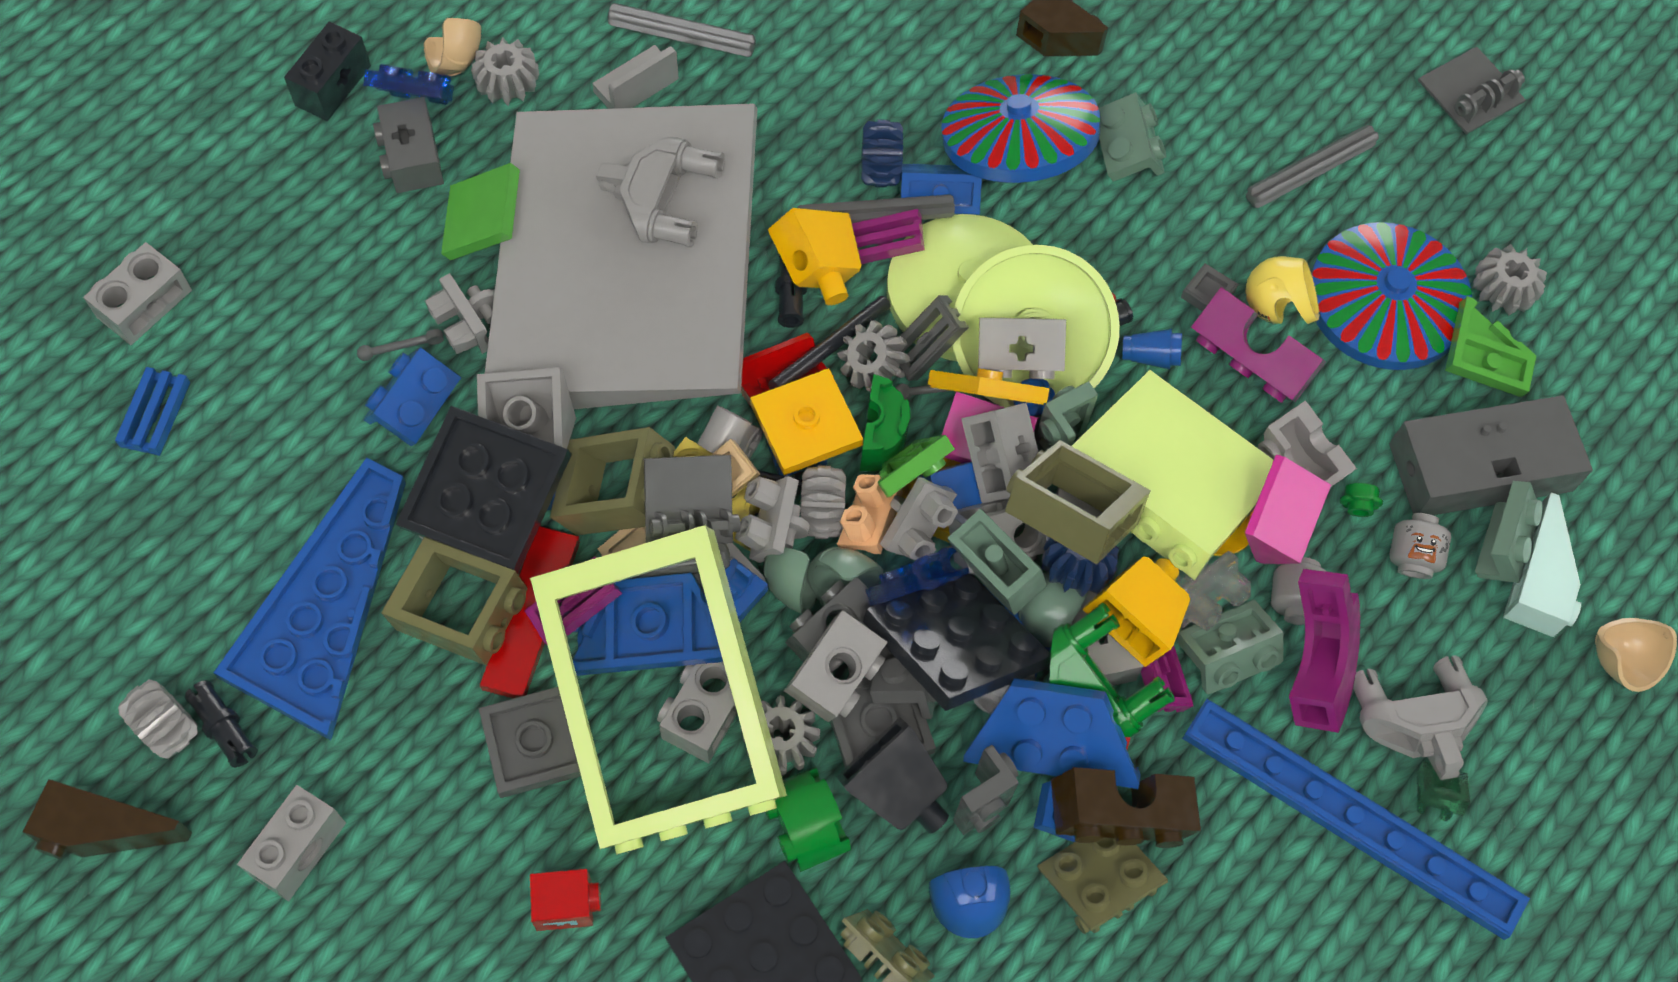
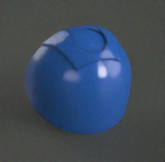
(971, 900)

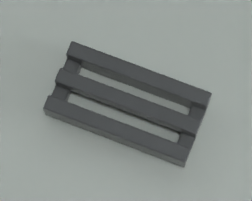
(929, 349)

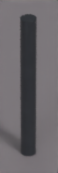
(830, 343)

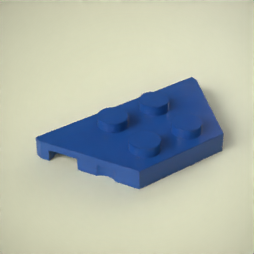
(650, 627)
(1055, 729)

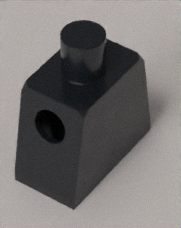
(898, 779)

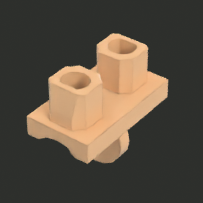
(868, 517)

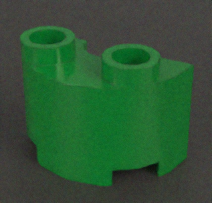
(885, 425)
(809, 821)

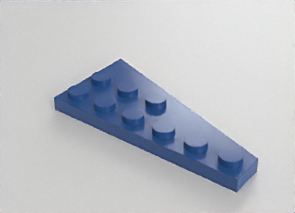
(311, 623)

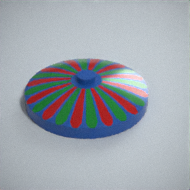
(1021, 128)
(1388, 295)

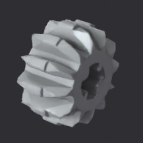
(505, 71)
(1509, 279)
(867, 341)
(823, 500)
(158, 719)
(800, 733)

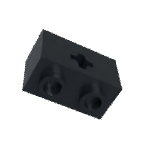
(327, 71)

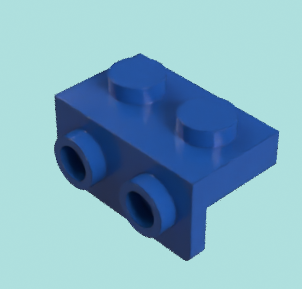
(412, 395)

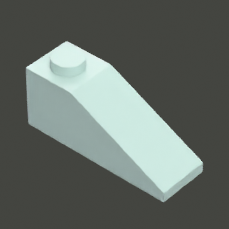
(1549, 579)

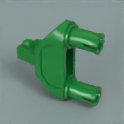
(1075, 668)

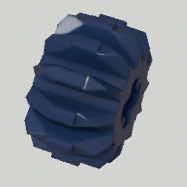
(882, 153)
(1075, 570)

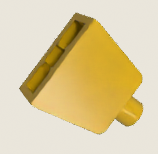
(818, 250)
(1146, 606)

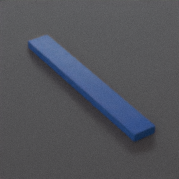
(1357, 819)

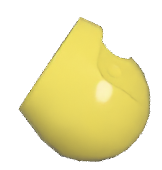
(1278, 283)

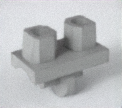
(452, 302)
(918, 518)
(777, 519)

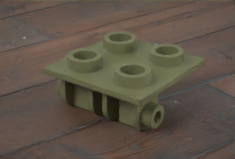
(1101, 880)
(874, 933)

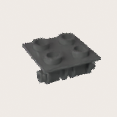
(1474, 89)
(688, 495)

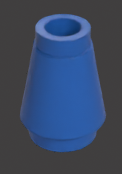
(1154, 348)

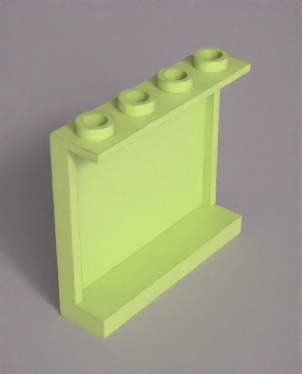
(1196, 466)

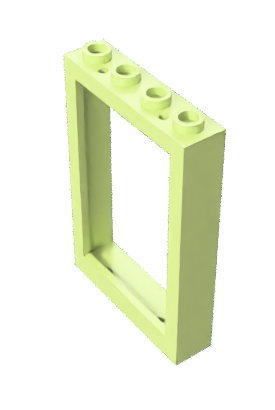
(715, 810)

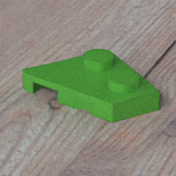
(1488, 352)
(918, 458)

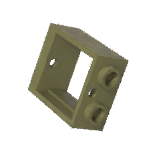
(1089, 481)
(578, 491)
(420, 584)

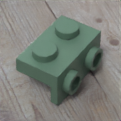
(1130, 137)
(1066, 416)
(1510, 535)

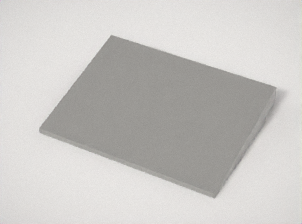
(595, 299)

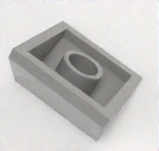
(529, 402)

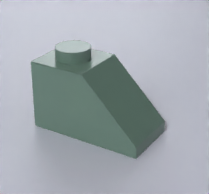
(998, 561)

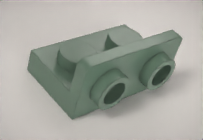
(1235, 647)

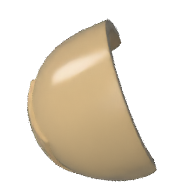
(455, 49)
(1636, 651)

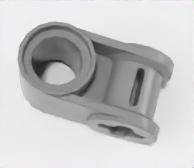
(726, 426)

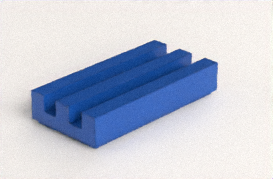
(138, 405)

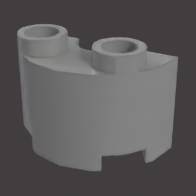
(1301, 440)

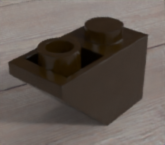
(1061, 29)

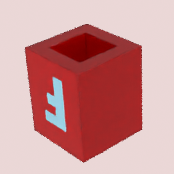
(563, 899)

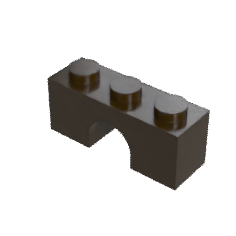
(1092, 809)

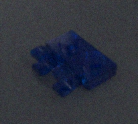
(402, 84)
(916, 577)

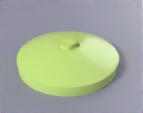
(950, 257)
(1042, 285)

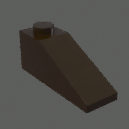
(95, 825)

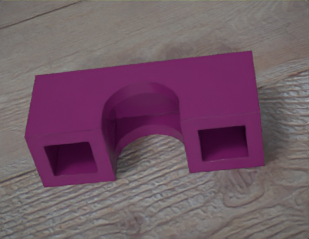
(1226, 326)

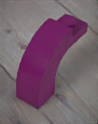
(1329, 653)

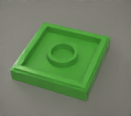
(480, 211)

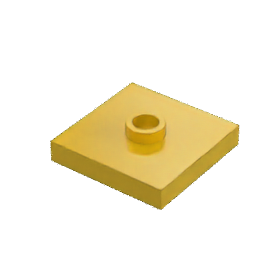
(988, 384)
(806, 421)

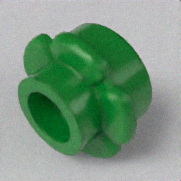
(1361, 499)

